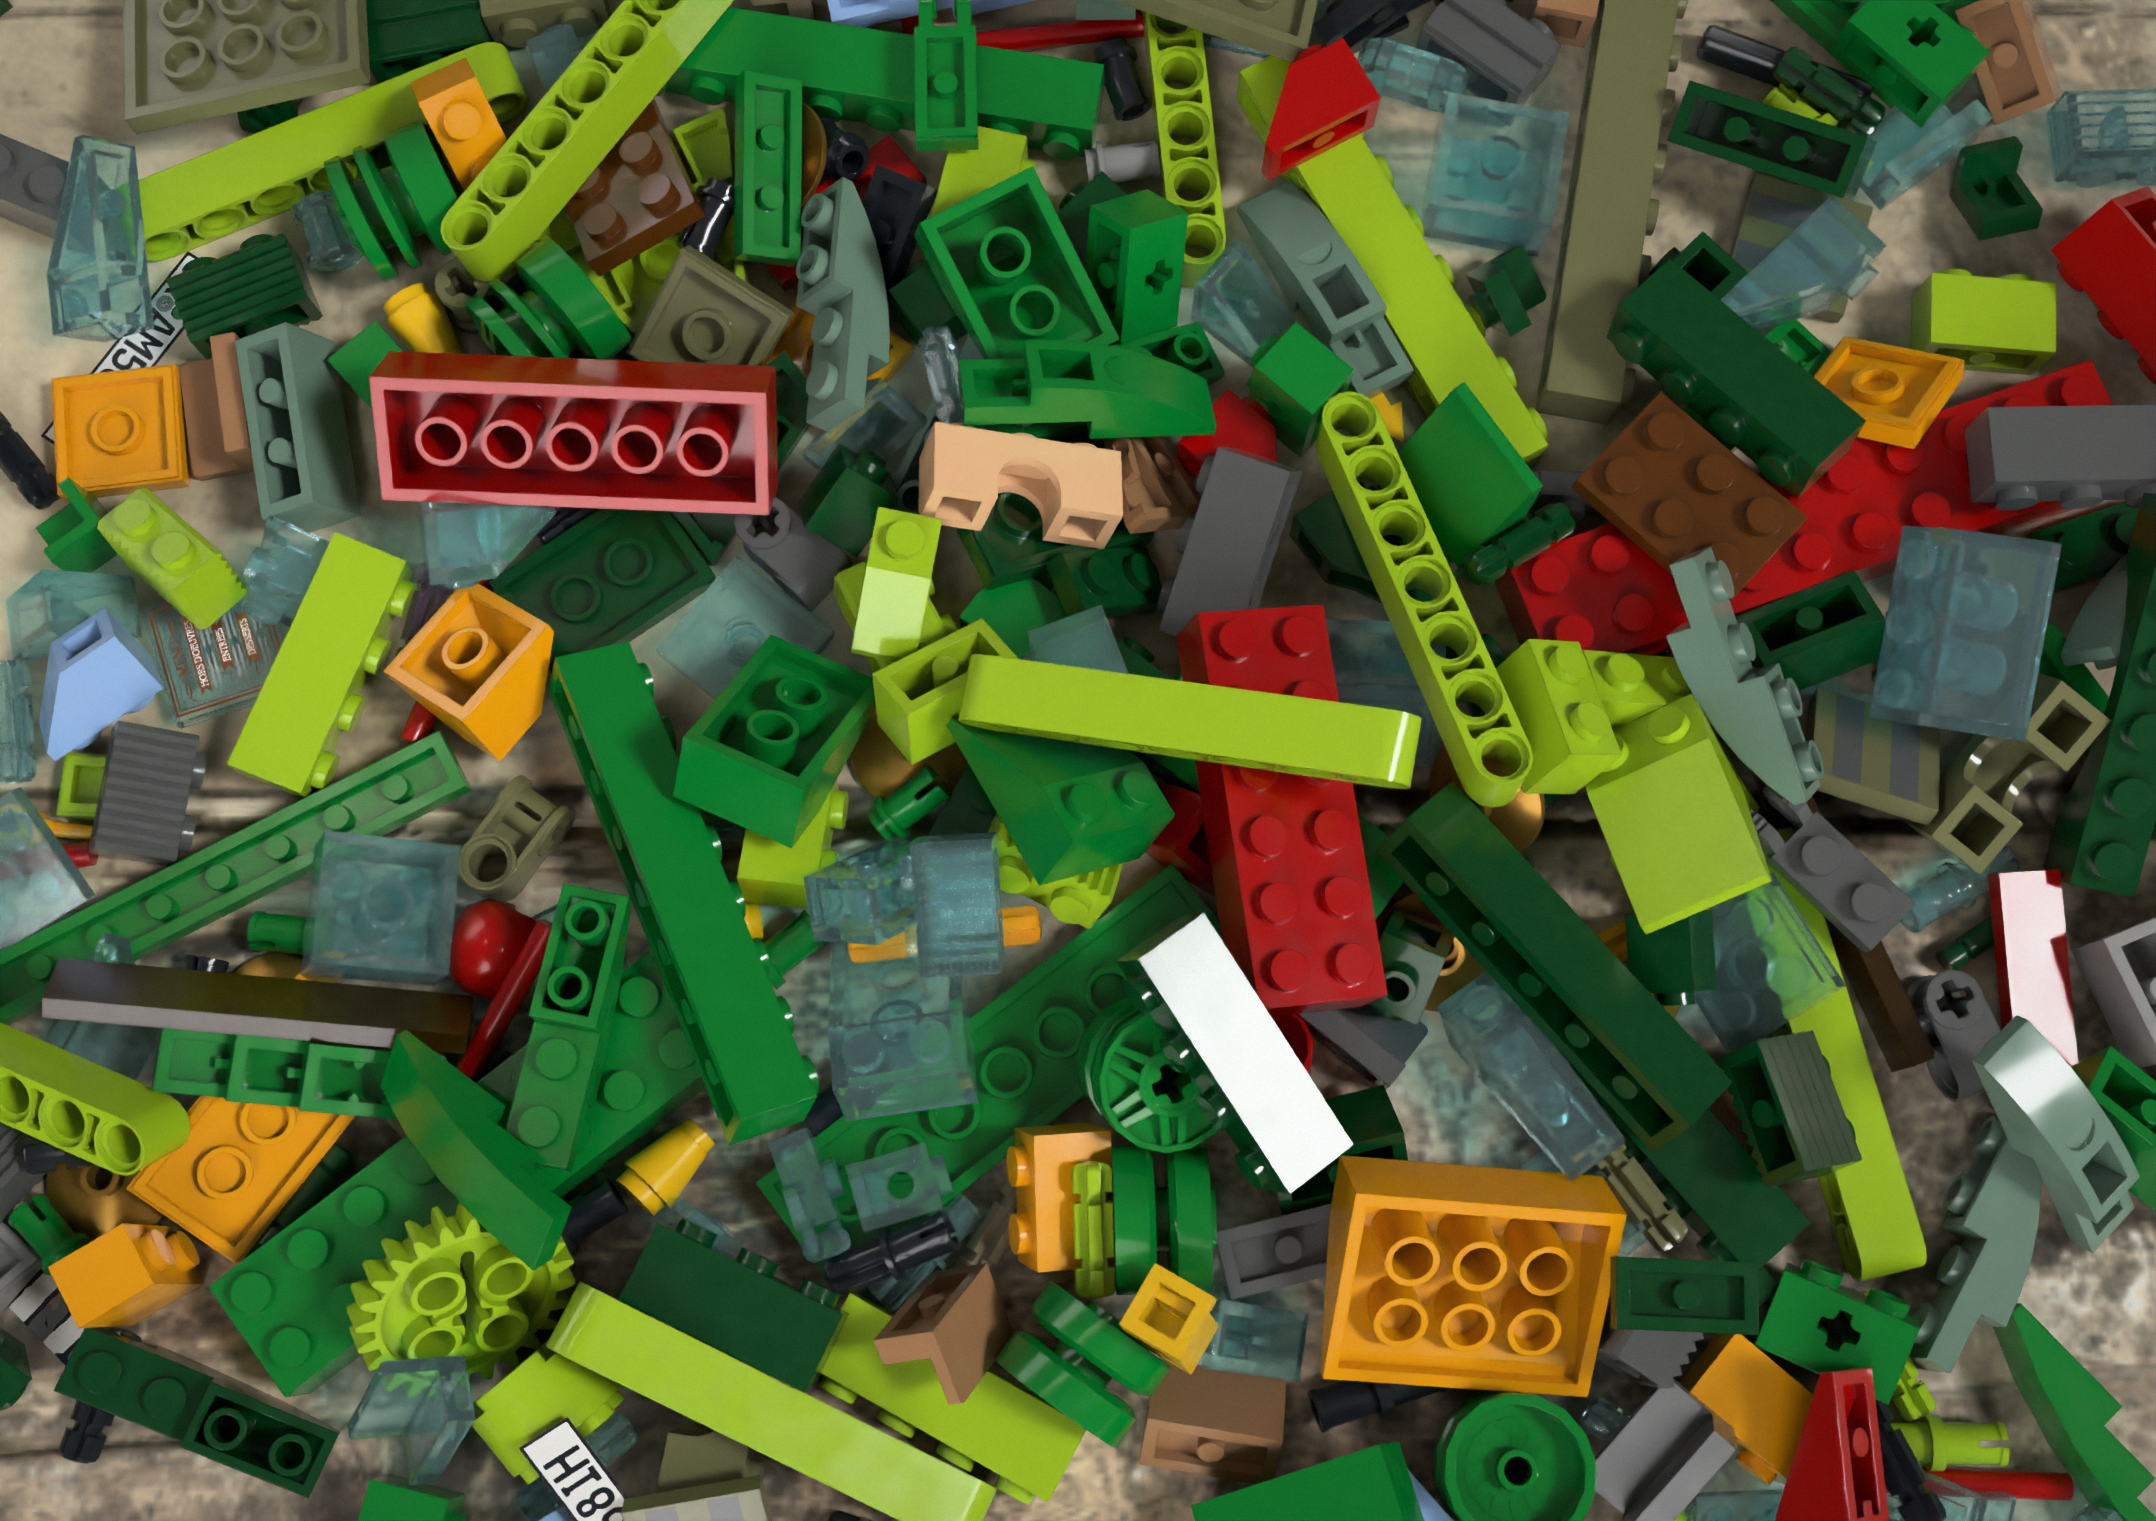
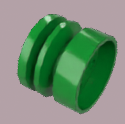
(394, 202)
(551, 317)
(1117, 1073)

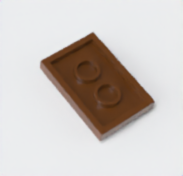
(634, 196)
(1685, 492)

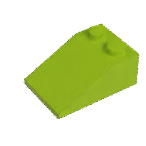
(1677, 816)

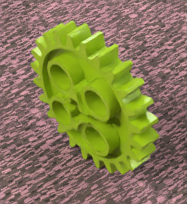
(418, 1293)

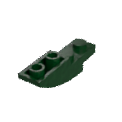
(199, 1408)

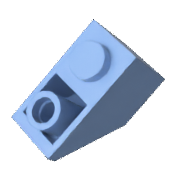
(92, 681)

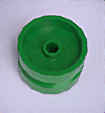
(1165, 1218)
(1083, 1363)
(1488, 1431)

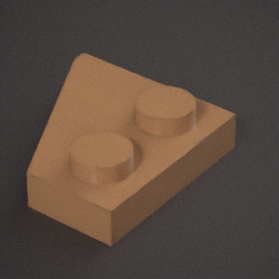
(1154, 485)

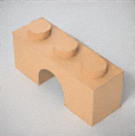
(1067, 482)

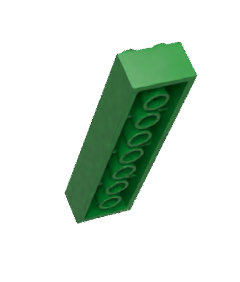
(297, 1285)

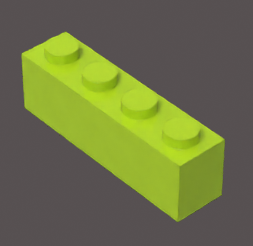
(323, 668)
(995, 1426)

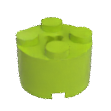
(537, 1397)

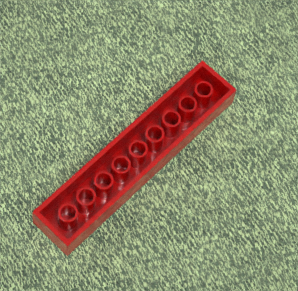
(1622, 601)

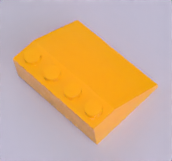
(1467, 1276)

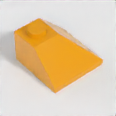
(478, 668)

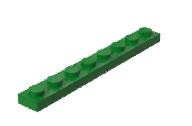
(236, 868)

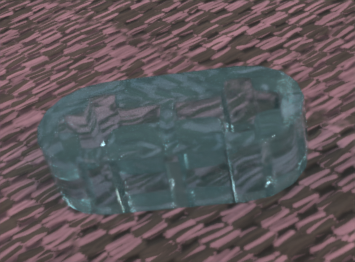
(1411, 73)

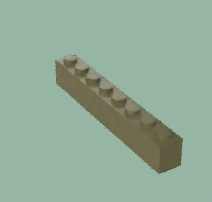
(1609, 205)

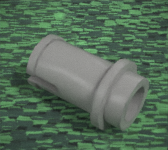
(1124, 161)

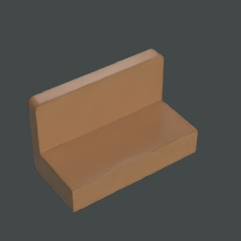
(2018, 69)
(216, 412)
(953, 1321)
(1215, 1424)

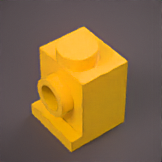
(1171, 1318)

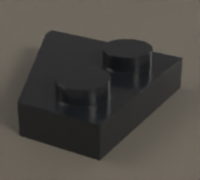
(1365, 20)

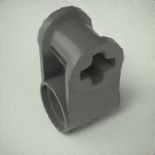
(793, 556)
(1955, 1030)

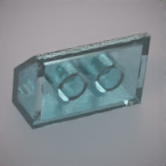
(1965, 631)

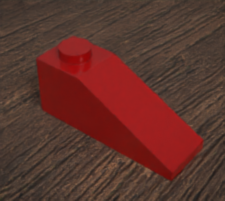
(1839, 1455)

